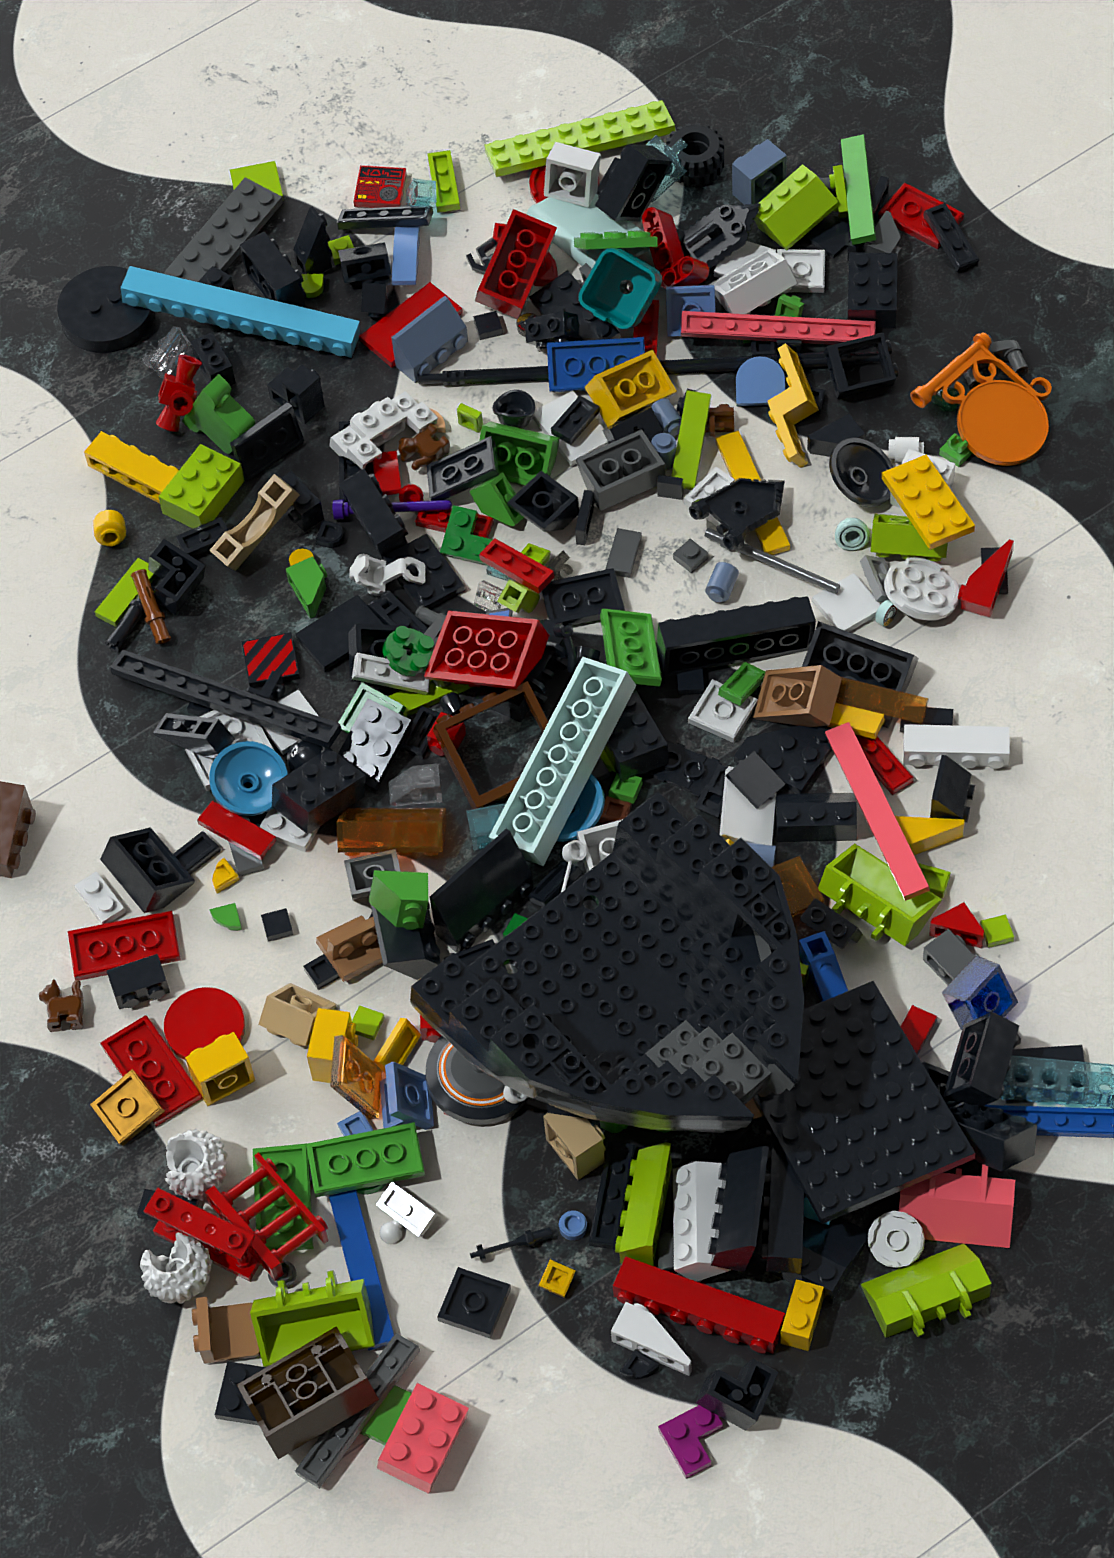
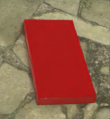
(379, 335)
(122, 942)
(144, 1051)

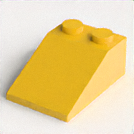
(629, 387)

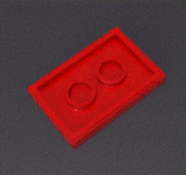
(907, 212)

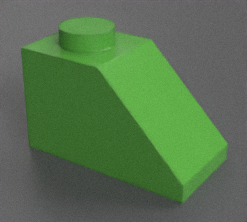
(493, 498)
(308, 583)

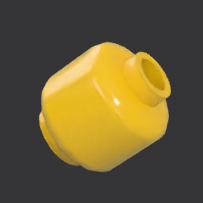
(109, 528)

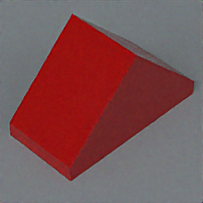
(959, 922)

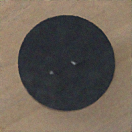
(94, 312)

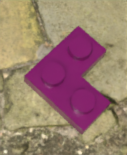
(683, 1438)

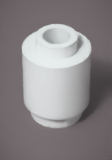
(899, 446)

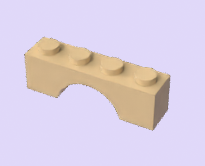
(270, 506)

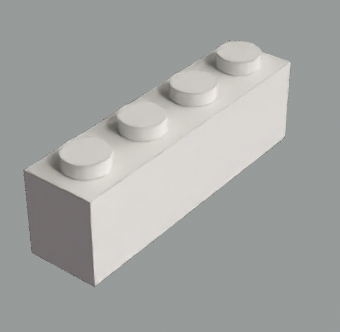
(964, 744)

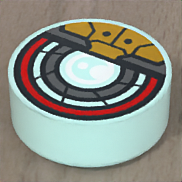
(886, 613)

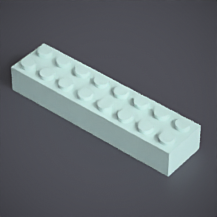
(564, 758)

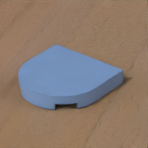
(758, 381)

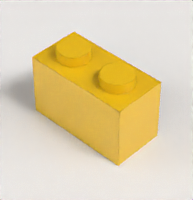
(802, 1315)

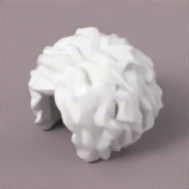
(195, 1163)
(179, 1275)

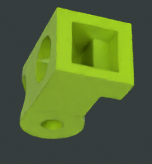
(518, 597)

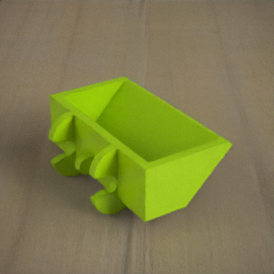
(870, 891)
(927, 1290)
(296, 1318)

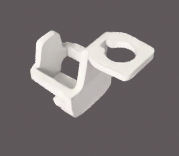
(380, 573)

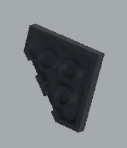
(791, 753)

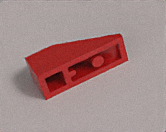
(985, 583)

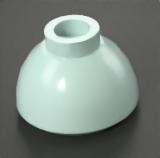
(852, 534)

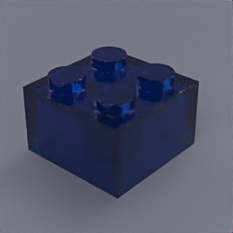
(978, 991)

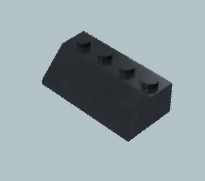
(738, 1208)

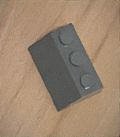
(621, 469)

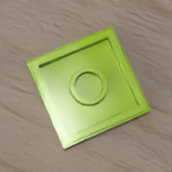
(262, 174)

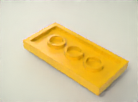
(928, 502)

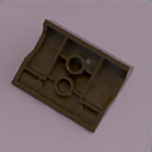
(307, 1392)

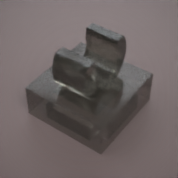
(557, 564)

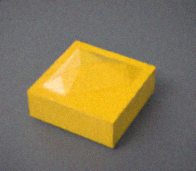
(556, 1278)

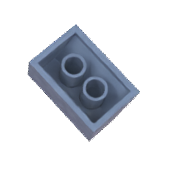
(429, 339)

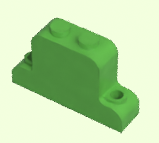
(218, 415)

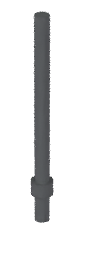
(777, 563)

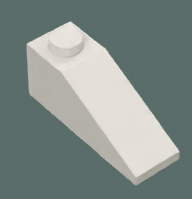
(641, 1331)

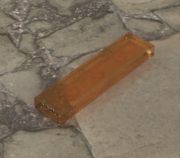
(882, 700)

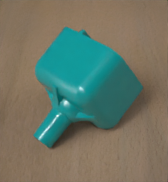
(607, 292)

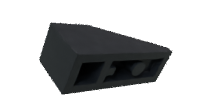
(195, 733)

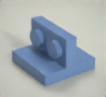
(687, 299)
(405, 1098)

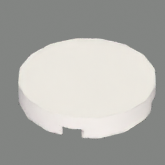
(896, 1239)

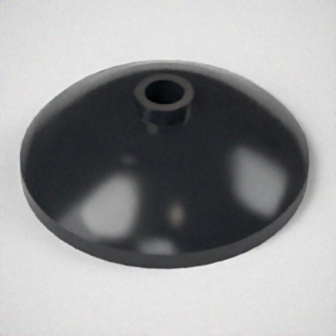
(858, 470)

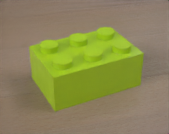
(201, 487)

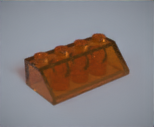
(391, 828)

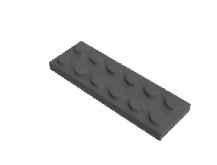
(220, 238)

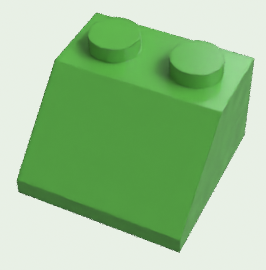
(400, 897)

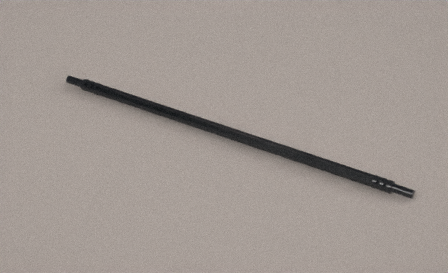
(678, 366)

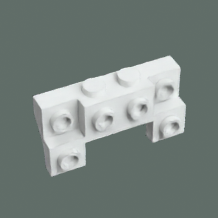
(378, 425)

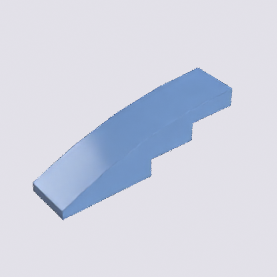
(405, 255)

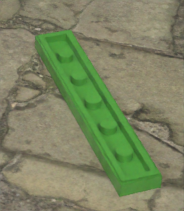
(858, 189)

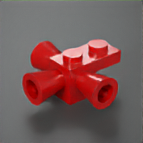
(178, 393)

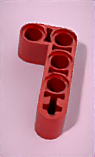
(668, 256)

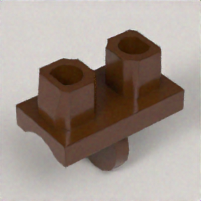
(720, 419)

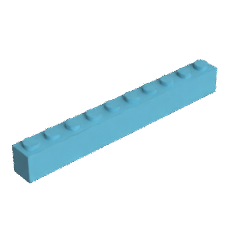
(240, 311)

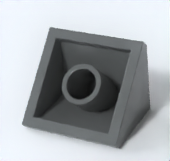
(361, 871)

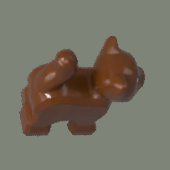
(426, 445)
(63, 1008)

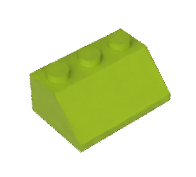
(795, 207)
(898, 536)

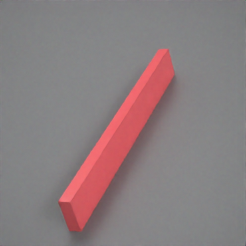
(773, 328)
(877, 811)

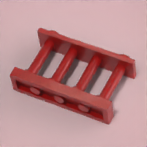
(226, 1242)
(269, 1260)

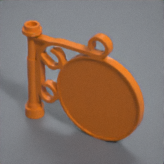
(998, 417)

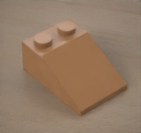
(798, 696)

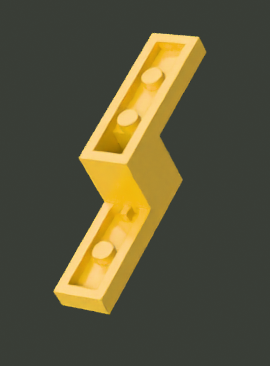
(792, 406)

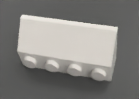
(692, 1218)

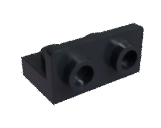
(836, 927)

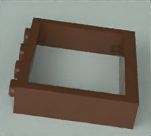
(468, 712)

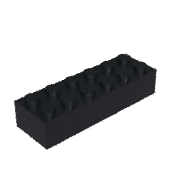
(735, 635)

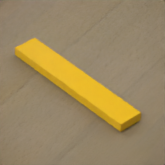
(741, 466)

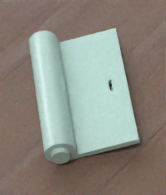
(577, 219)

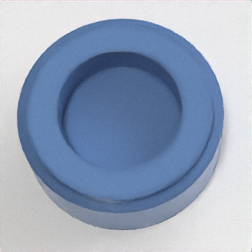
(572, 1225)

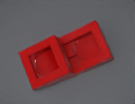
(387, 473)

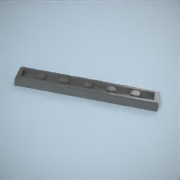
(336, 1441)

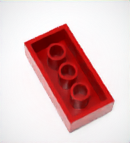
(515, 264)

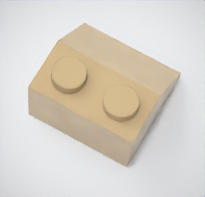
(293, 1013)
(575, 1142)

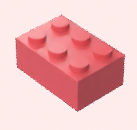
(422, 1438)

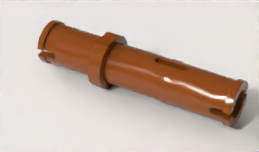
(154, 616)

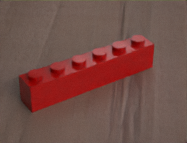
(699, 1305)

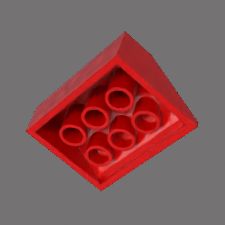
(486, 649)

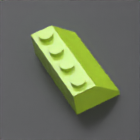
(646, 1204)

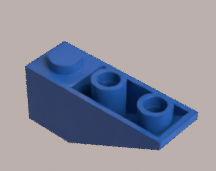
(823, 966)

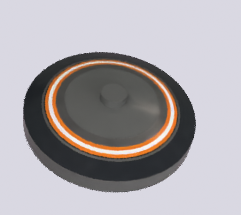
(464, 1089)

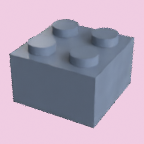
(758, 172)

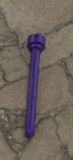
(342, 509)

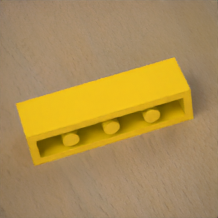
(129, 465)

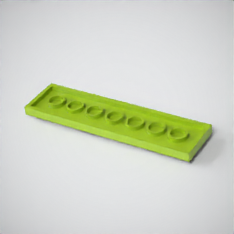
(591, 134)

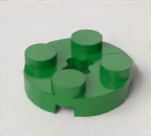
(411, 639)

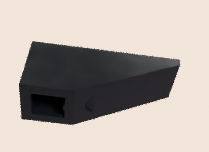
(312, 247)

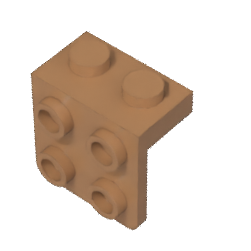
(224, 1332)

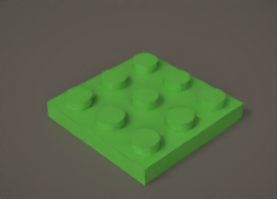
(615, 239)

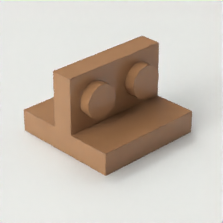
(351, 947)

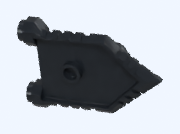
(719, 232)
(741, 508)

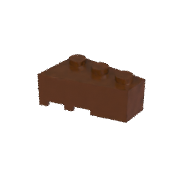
(15, 818)

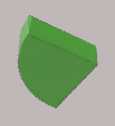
(226, 916)

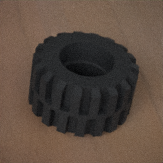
(699, 141)

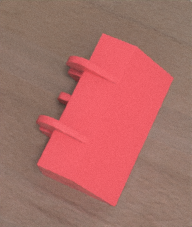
(962, 1208)

